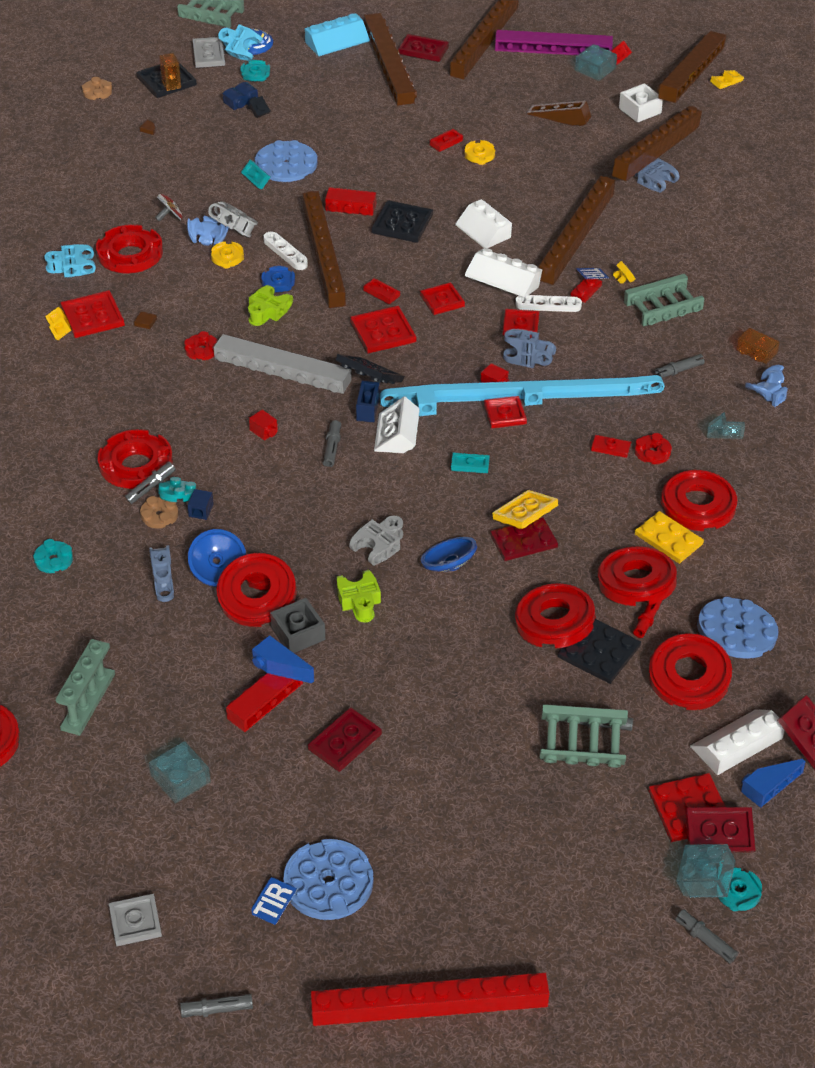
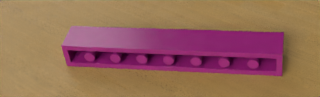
(549, 42)

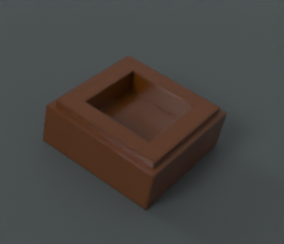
(145, 320)

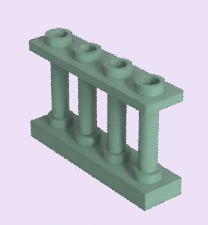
(208, 16)
(663, 288)
(85, 687)
(594, 718)

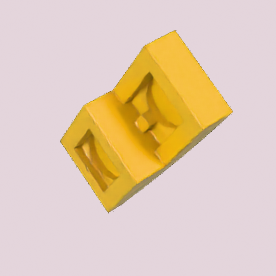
(729, 78)
(58, 323)

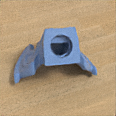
(207, 230)
(771, 389)

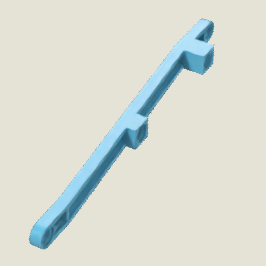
(530, 391)

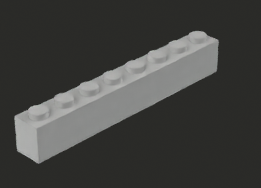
(282, 363)

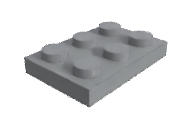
(208, 52)

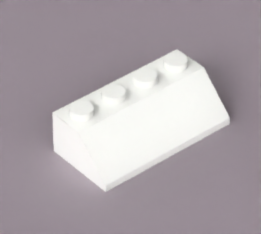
(504, 272)
(739, 740)

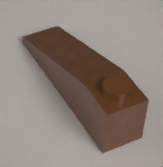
(566, 112)

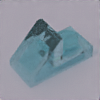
(725, 430)

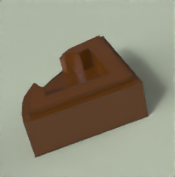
(148, 127)

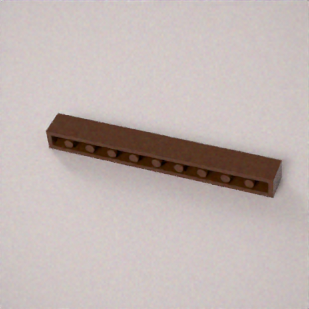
(482, 38)
(390, 59)
(691, 67)
(656, 143)
(576, 230)
(324, 249)

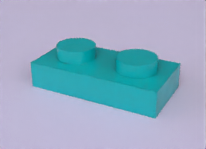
(255, 174)
(470, 463)

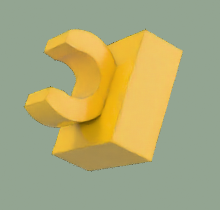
(624, 273)

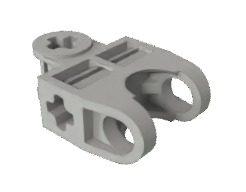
(233, 218)
(381, 537)

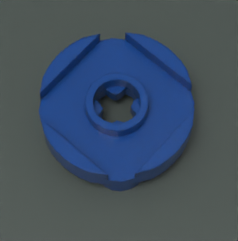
(286, 280)

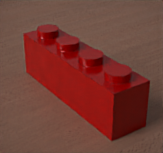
(260, 700)

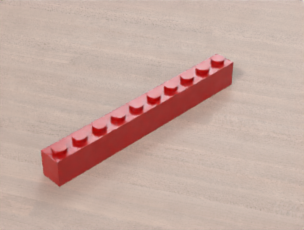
(429, 999)

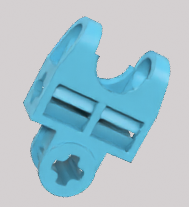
(238, 41)
(78, 260)

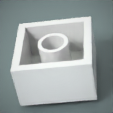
(640, 102)

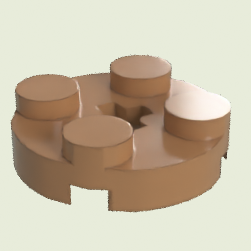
(97, 88)
(155, 504)

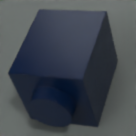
(200, 504)

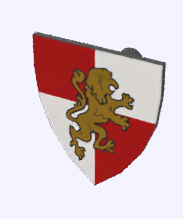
(169, 206)

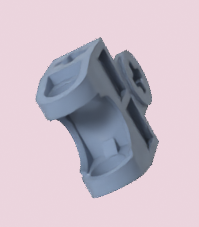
(656, 173)
(528, 349)
(162, 572)

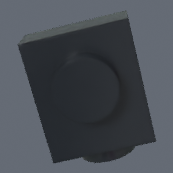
(258, 106)

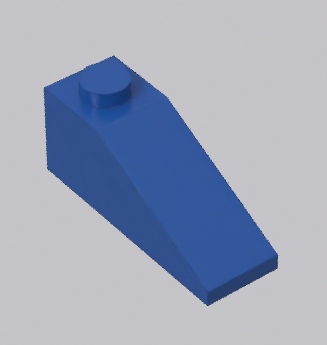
(280, 661)
(770, 780)

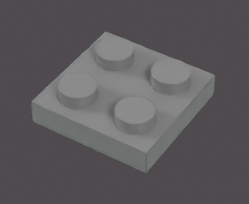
(135, 920)

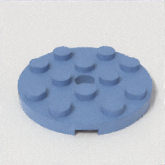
(300, 156)
(757, 626)
(335, 898)

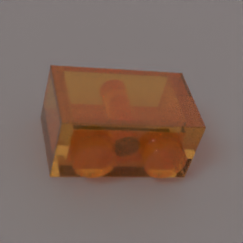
(170, 71)
(757, 345)

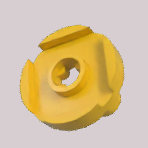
(480, 152)
(234, 254)

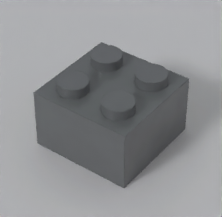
(298, 625)

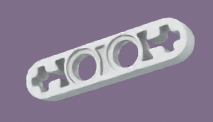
(286, 250)
(549, 303)

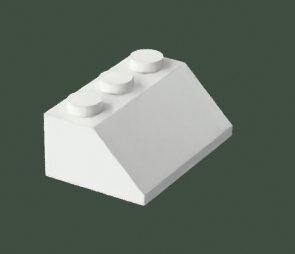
(484, 224)
(397, 427)

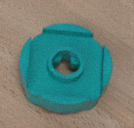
(255, 70)
(176, 489)
(49, 548)
(749, 897)

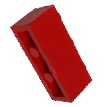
(350, 201)

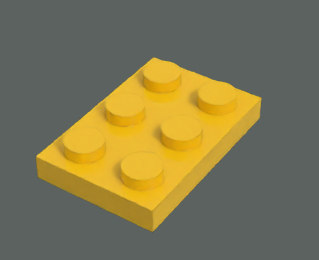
(525, 509)
(669, 537)

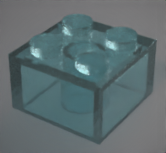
(596, 62)
(179, 772)
(706, 870)

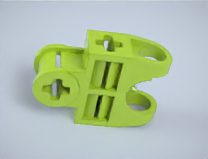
(266, 306)
(359, 595)

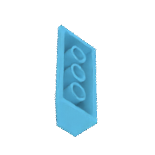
(336, 34)

